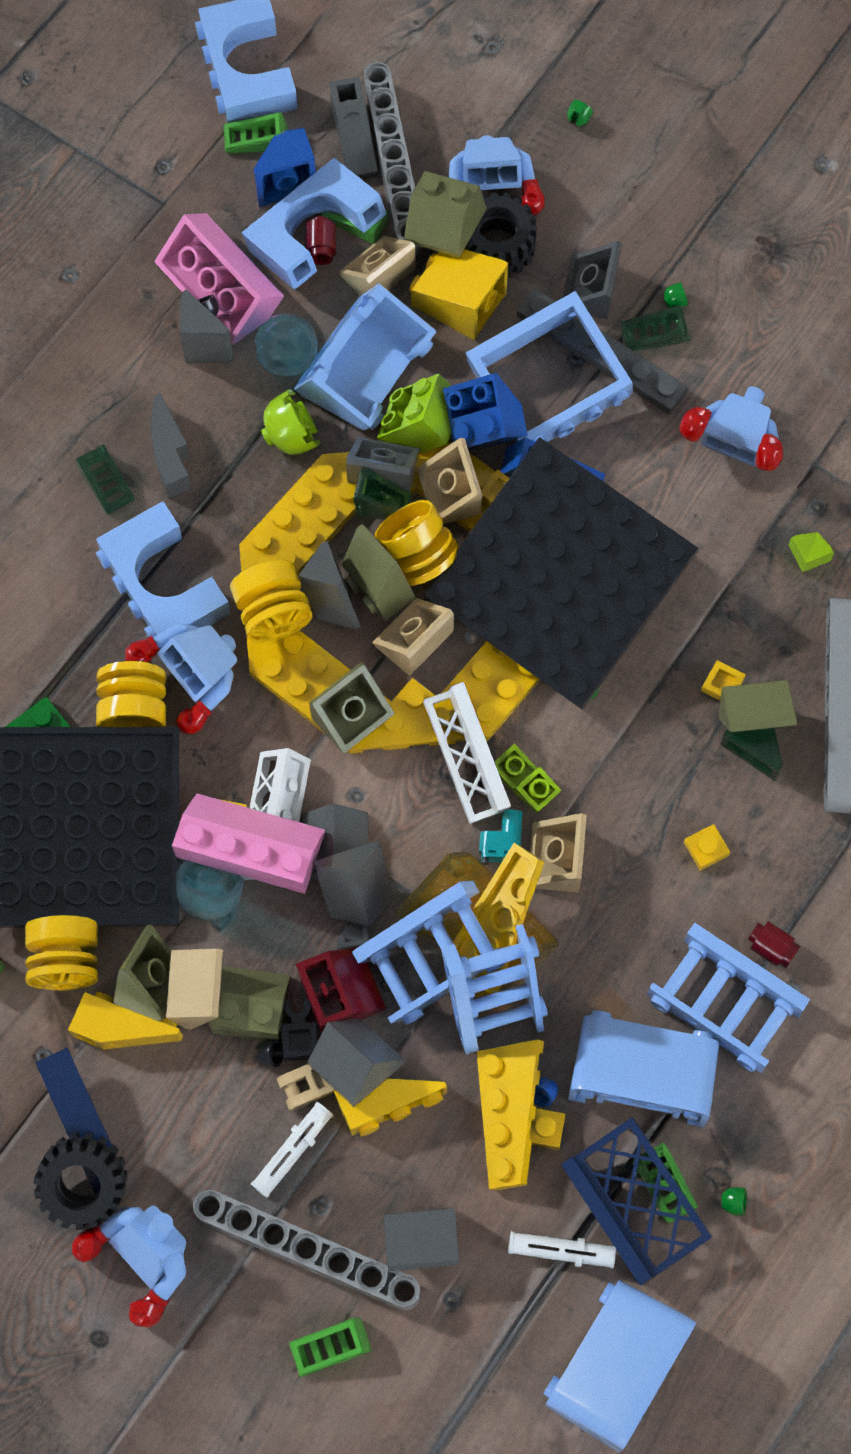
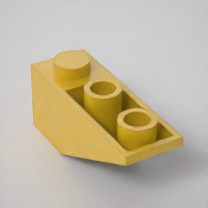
(112, 1026)
(390, 1100)

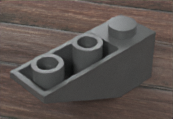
(353, 126)

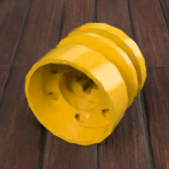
(418, 541)
(271, 600)
(131, 695)
(61, 952)

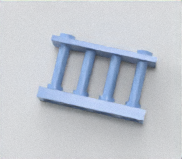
(404, 935)
(729, 964)
(463, 989)

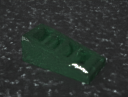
(664, 317)
(93, 457)

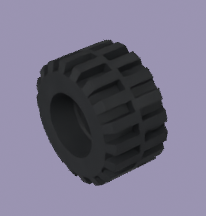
(514, 218)
(73, 1207)

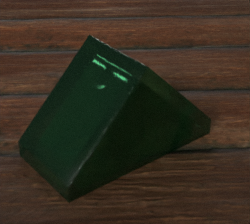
(377, 496)
(756, 748)

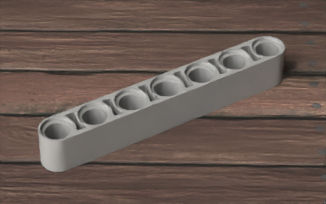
(390, 145)
(837, 707)
(293, 1237)

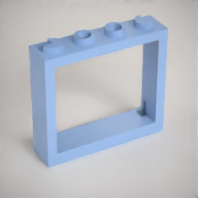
(537, 326)

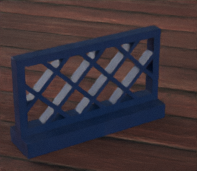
(611, 1219)

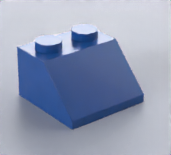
(283, 166)

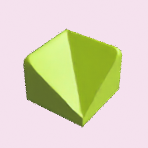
(810, 550)

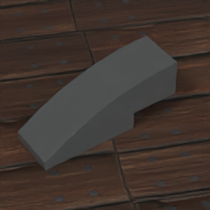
(169, 449)

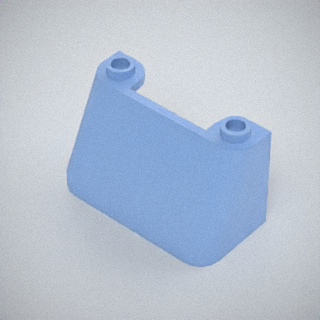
(365, 358)
(645, 1067)
(619, 1365)

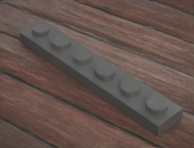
(647, 379)

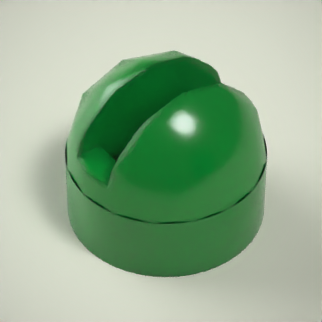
(580, 112)
(675, 295)
(734, 1200)

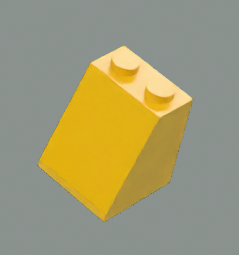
(461, 290)

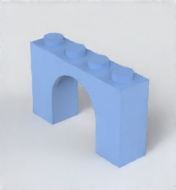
(242, 94)
(327, 190)
(127, 550)

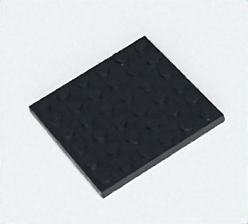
(562, 573)
(89, 824)

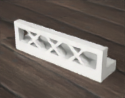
(478, 748)
(285, 784)

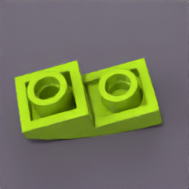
(526, 779)

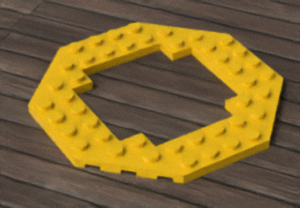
(301, 669)

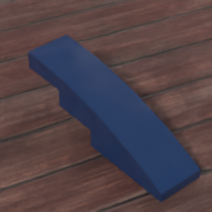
(72, 1101)

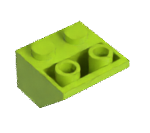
(418, 415)

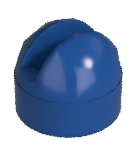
(551, 1090)

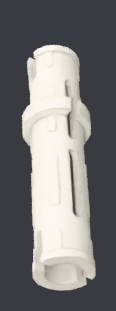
(319, 1117)
(605, 1254)

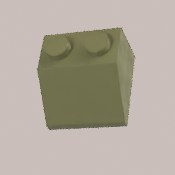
(443, 213)
(375, 575)
(251, 1004)

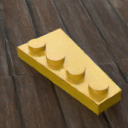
(503, 904)
(507, 1099)

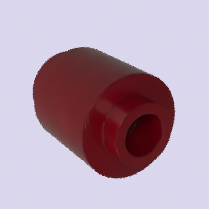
(321, 239)
(773, 944)

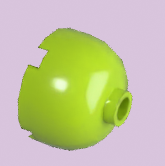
(289, 425)

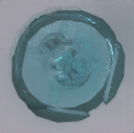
(286, 344)
(207, 891)

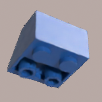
(484, 412)

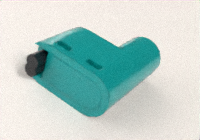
(496, 844)

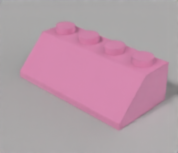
(207, 263)
(248, 842)

